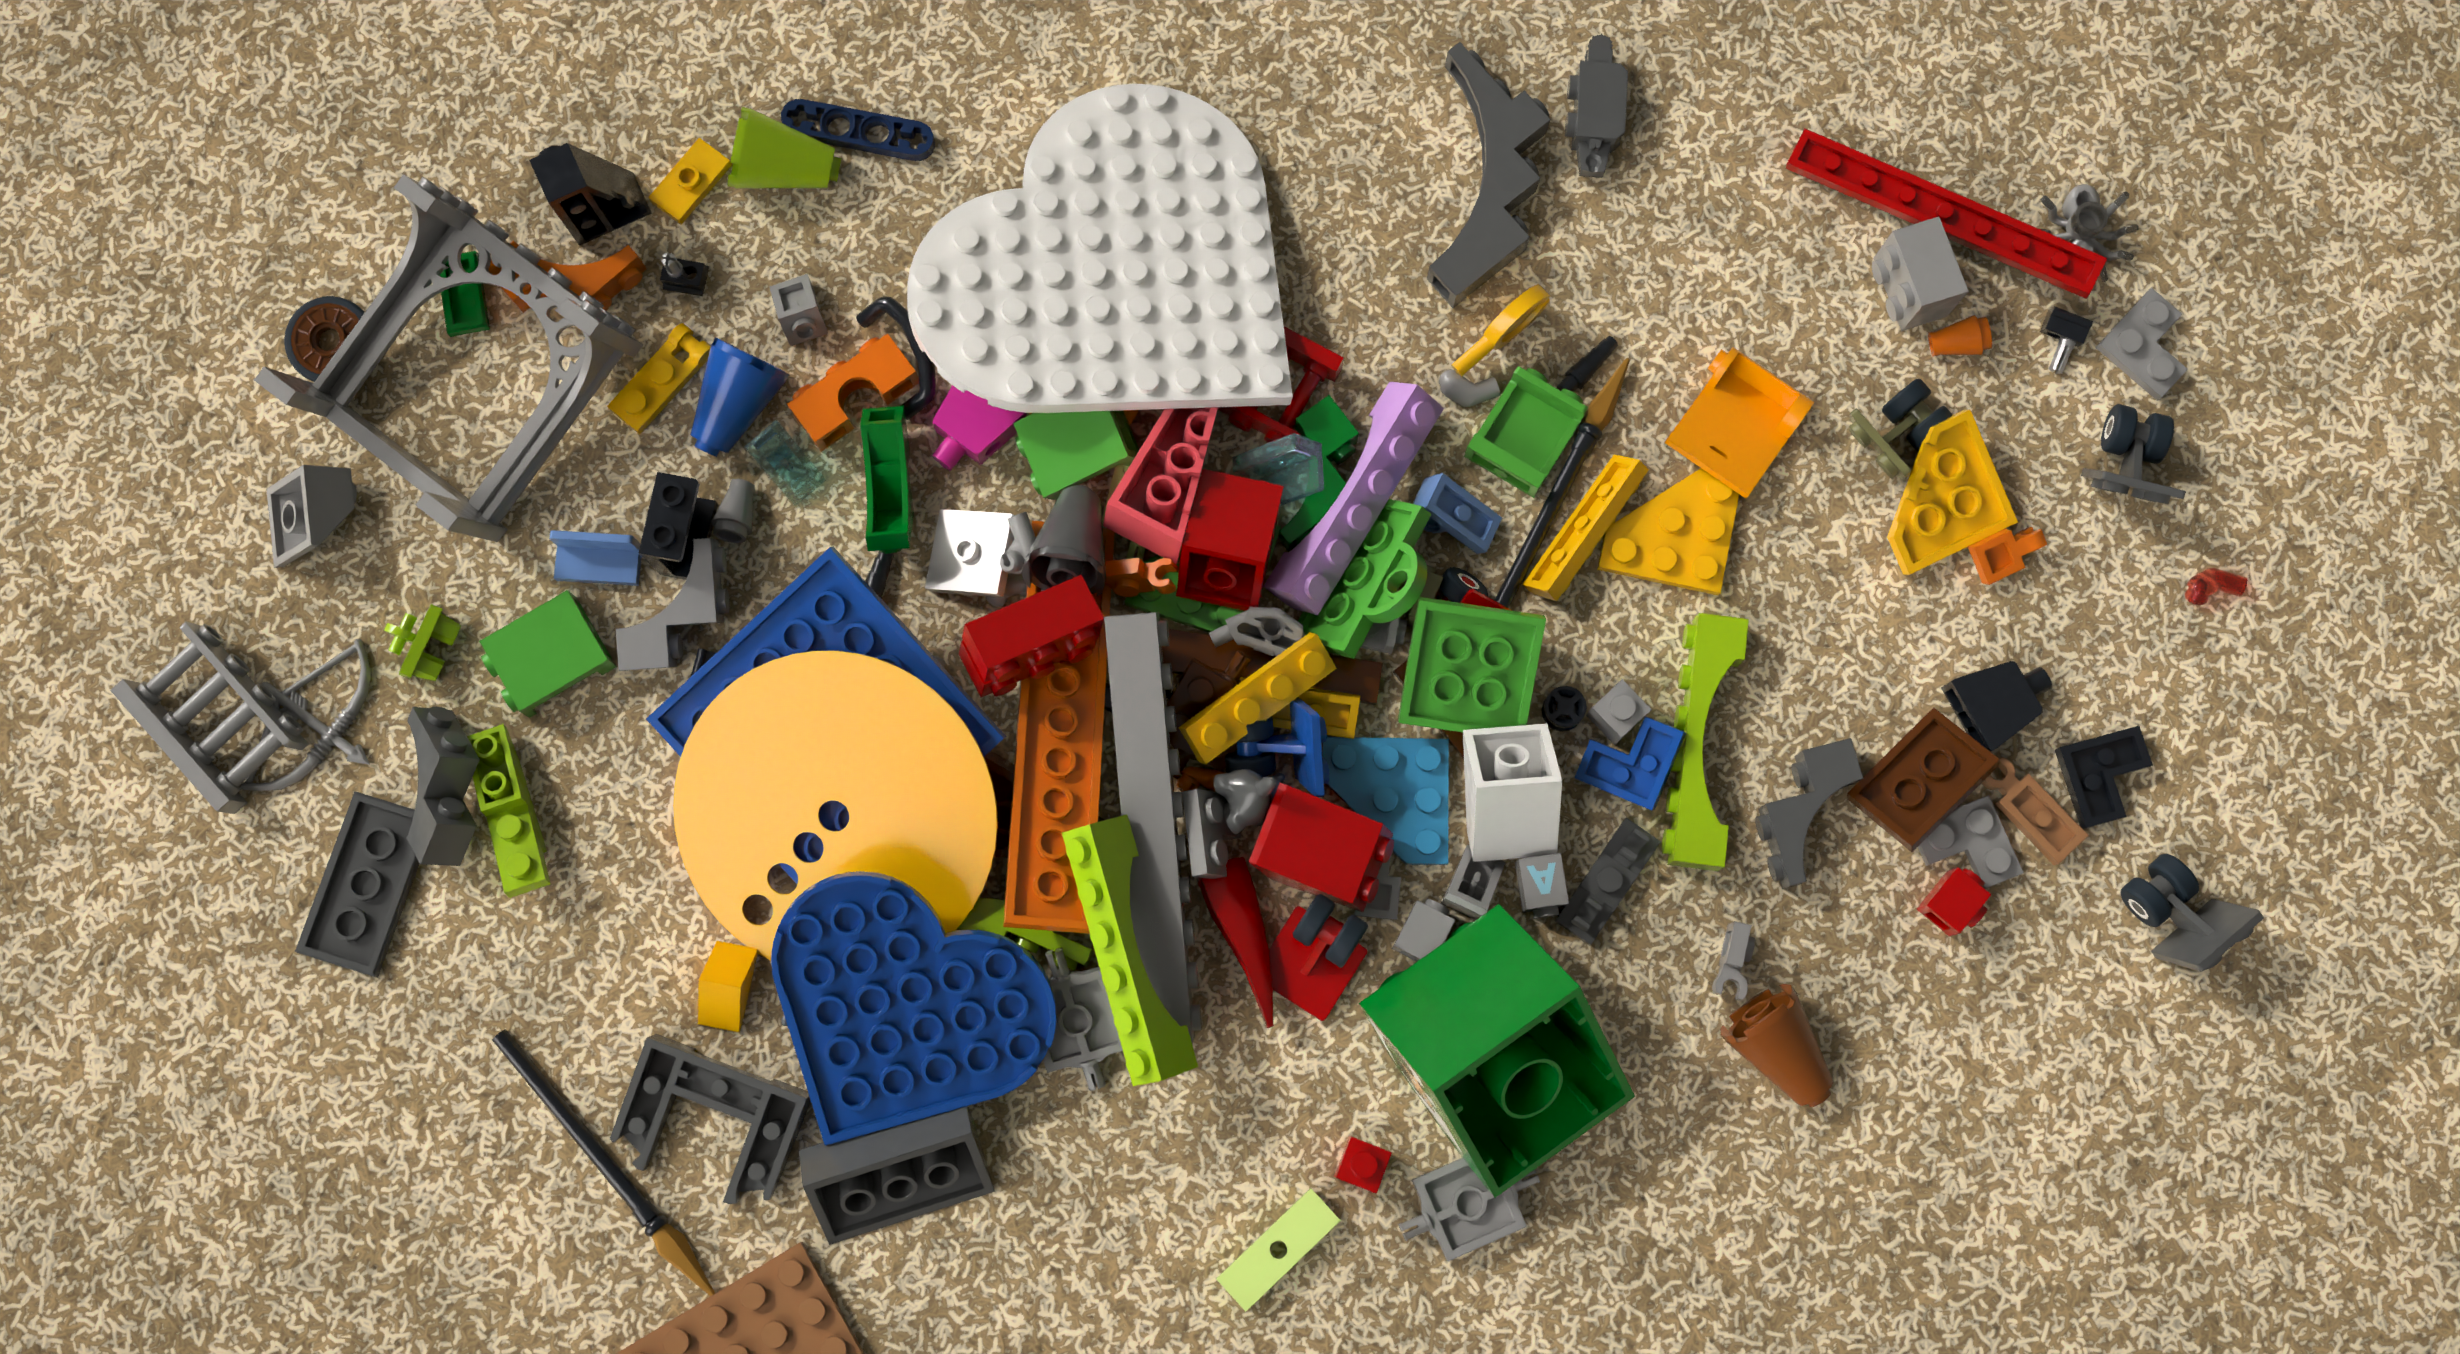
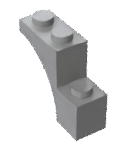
(698, 602)

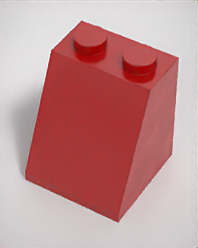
(1228, 540)
(1322, 848)

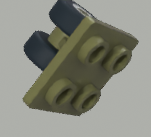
(1906, 404)

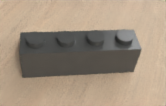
(894, 1174)

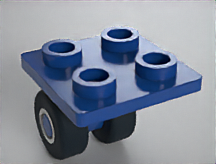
(1307, 733)

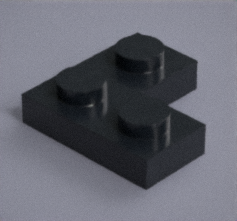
(2091, 770)

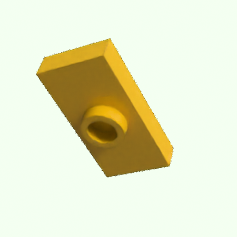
(690, 181)

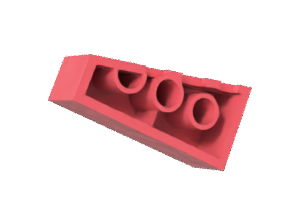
(1161, 482)

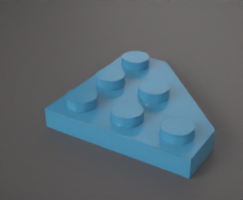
(1397, 785)

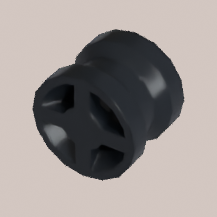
(1570, 703)

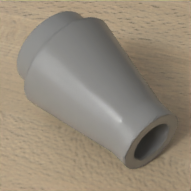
(735, 514)

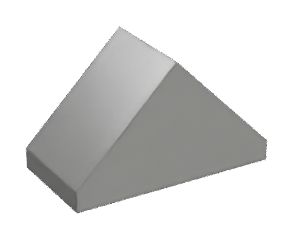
(1472, 885)

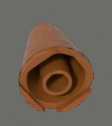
(1781, 1045)

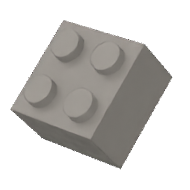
(1919, 274)

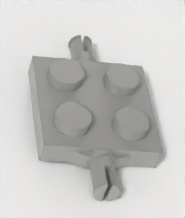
(1083, 1021)
(1463, 1211)

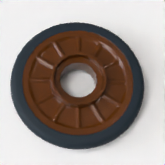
(309, 324)

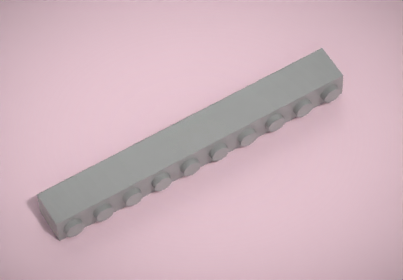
(1152, 806)

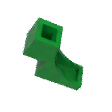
(1331, 427)
(887, 479)

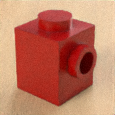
(1956, 901)

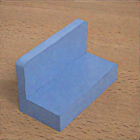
(596, 558)

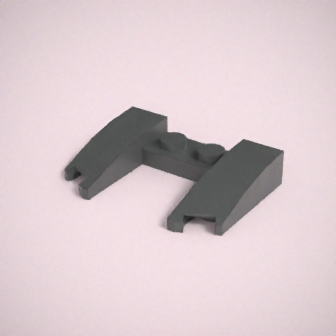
(675, 1069)

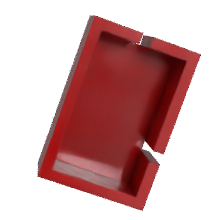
(1031, 637)

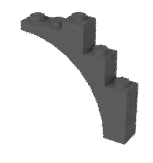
(1505, 131)

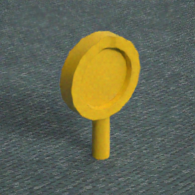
(1505, 327)

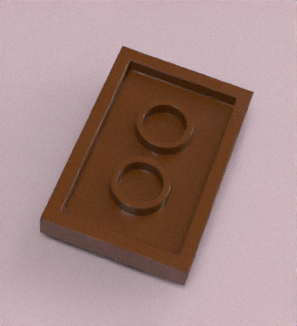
(1923, 779)

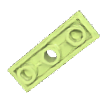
(1258, 1269)

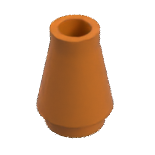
(1962, 338)

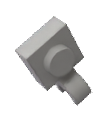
(1387, 897)
(1736, 949)

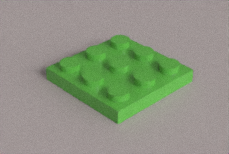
(1470, 666)

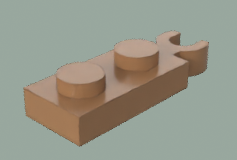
(2036, 813)

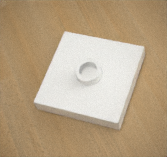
(969, 553)

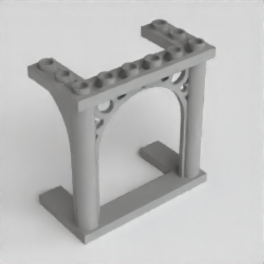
(439, 234)

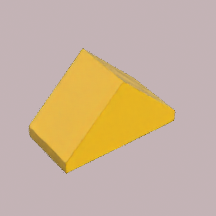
(726, 986)

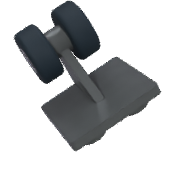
(2140, 443)
(2200, 935)

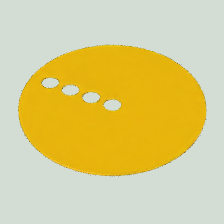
(843, 733)

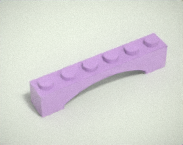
(1316, 564)

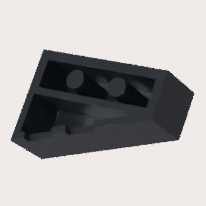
(588, 191)

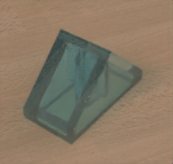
(785, 463)

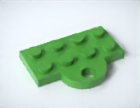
(1371, 581)

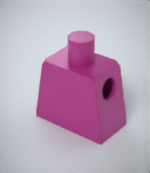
(971, 428)

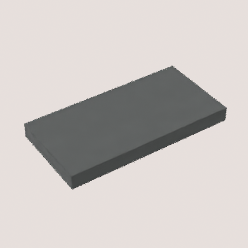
(362, 887)

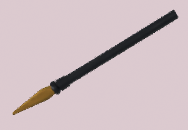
(1598, 417)
(668, 1241)

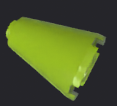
(778, 156)

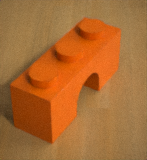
(876, 367)

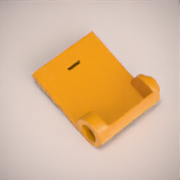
(1739, 421)

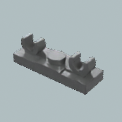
(1607, 881)

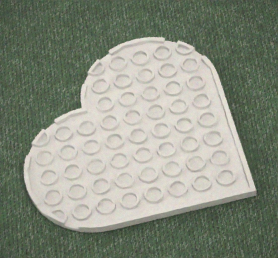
(1116, 272)

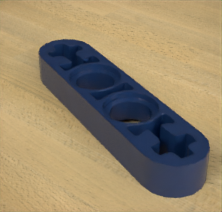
(860, 124)

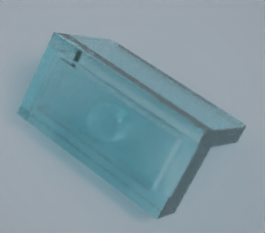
(1288, 462)

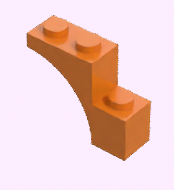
(599, 279)

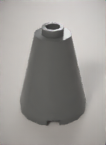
(1069, 543)

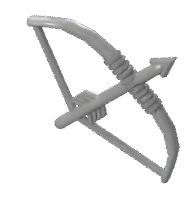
(330, 736)

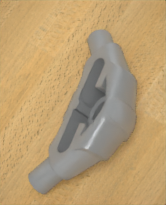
(1261, 629)

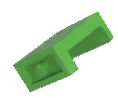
(1526, 430)
(1073, 447)
(545, 653)

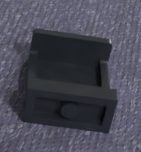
(673, 523)

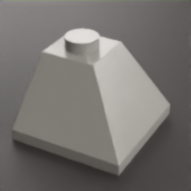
(307, 509)

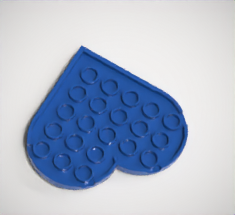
(899, 1012)

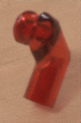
(2211, 581)

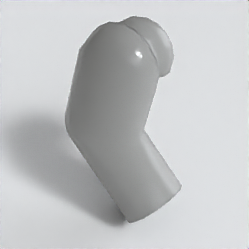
(1464, 391)

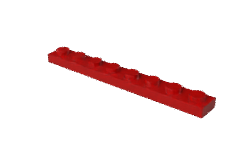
(1962, 218)

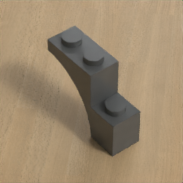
(445, 769)
(1786, 821)

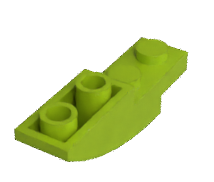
(509, 812)
(989, 916)

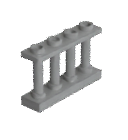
(170, 727)

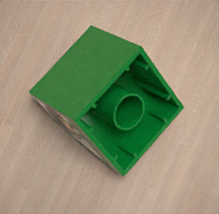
(1499, 1048)

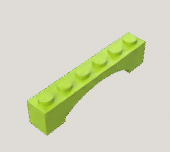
(1695, 832)
(1148, 1034)

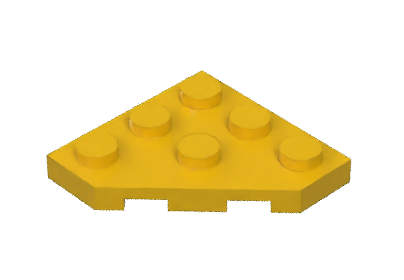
(1949, 496)
(1676, 536)

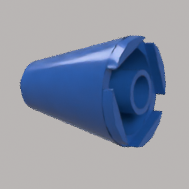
(732, 396)

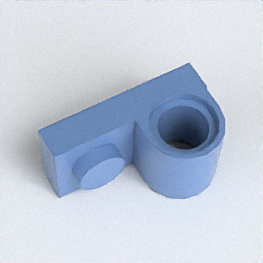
(1457, 513)

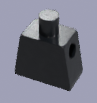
(1997, 701)

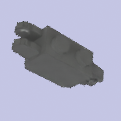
(1599, 107)

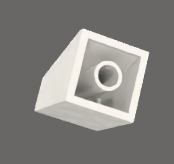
(1511, 792)

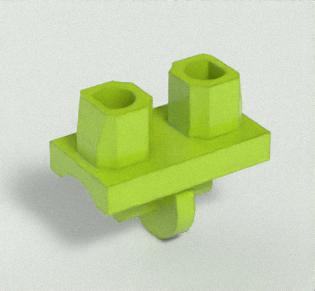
(433, 626)

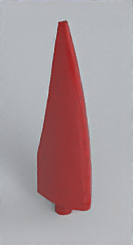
(1238, 916)

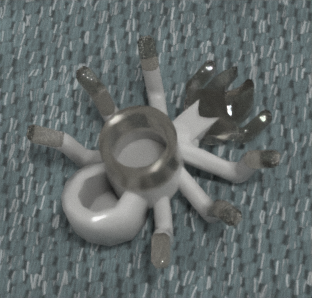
(2086, 220)

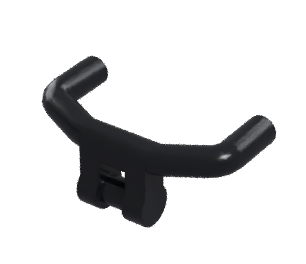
(927, 378)

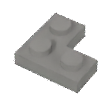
(2135, 348)
(1206, 830)
(1982, 837)

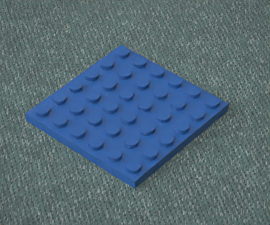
(819, 611)

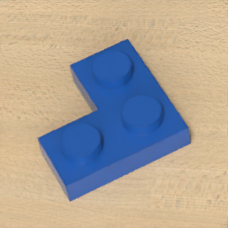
(1640, 773)

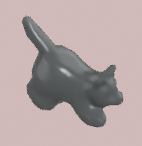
(1247, 796)

